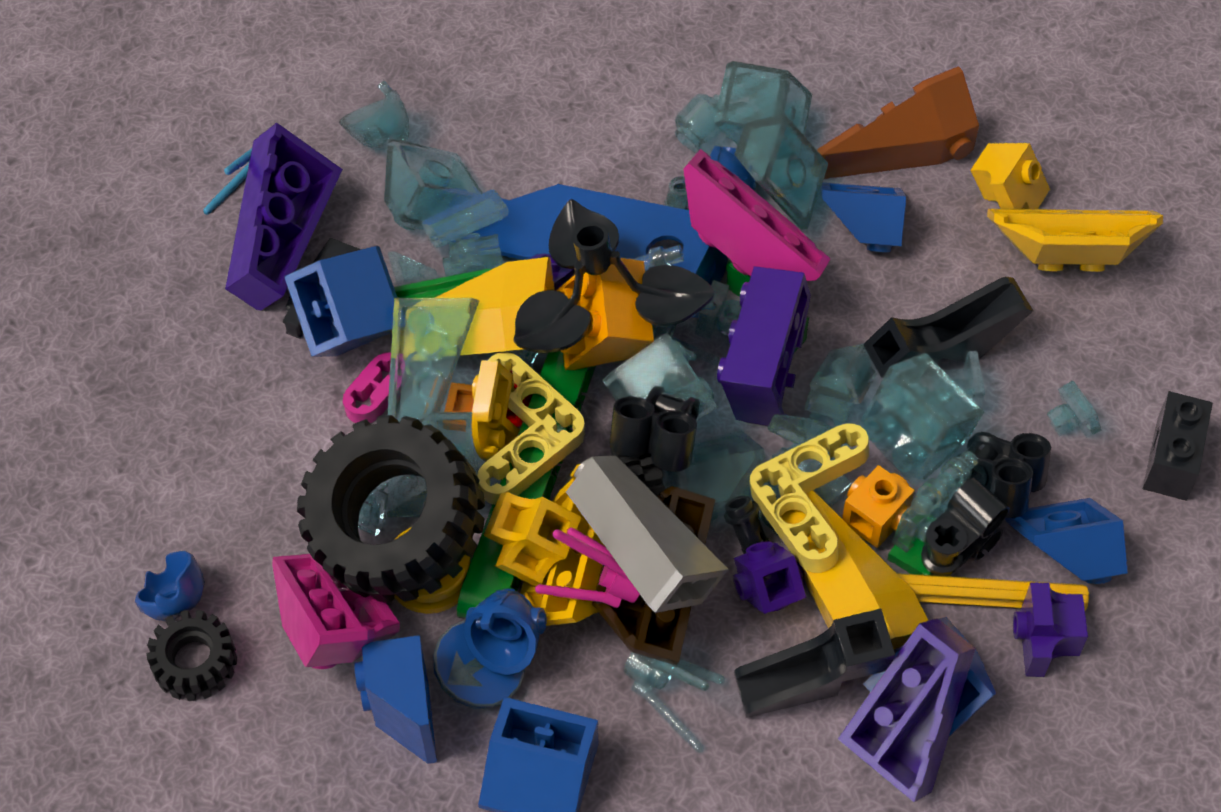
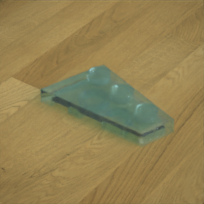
(425, 352)

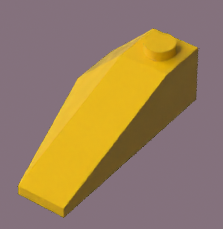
(500, 297)
(859, 580)

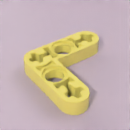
(540, 434)
(794, 485)

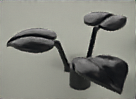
(588, 244)

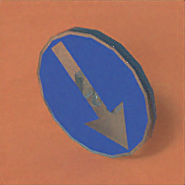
(465, 677)

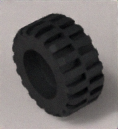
(348, 476)

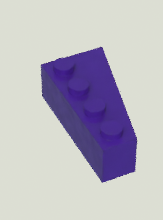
(278, 214)

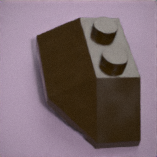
(636, 624)

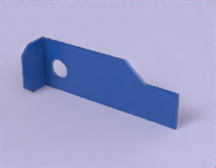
(638, 223)

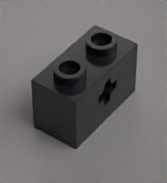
(1178, 446)

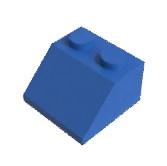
(398, 693)

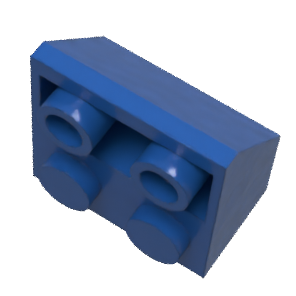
(343, 301)
(538, 759)

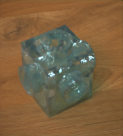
(472, 254)

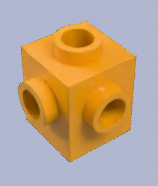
(877, 504)

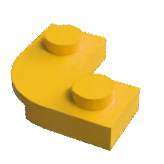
(491, 397)

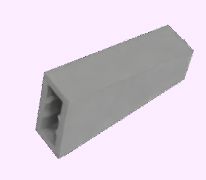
(644, 536)

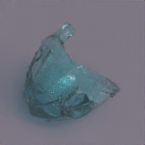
(379, 121)

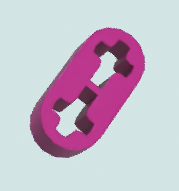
(369, 384)

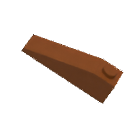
(917, 133)

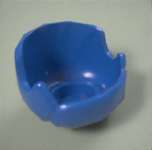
(173, 589)

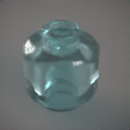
(696, 124)

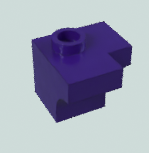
(1049, 627)

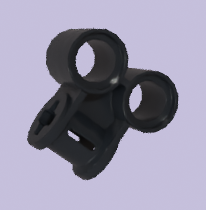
(656, 426)
(1012, 467)
(964, 529)

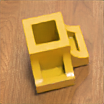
(1010, 176)
(527, 537)

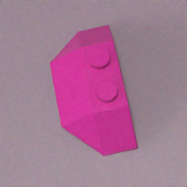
(745, 224)
(324, 616)

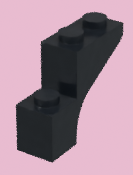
(964, 326)
(816, 668)

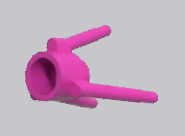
(612, 576)

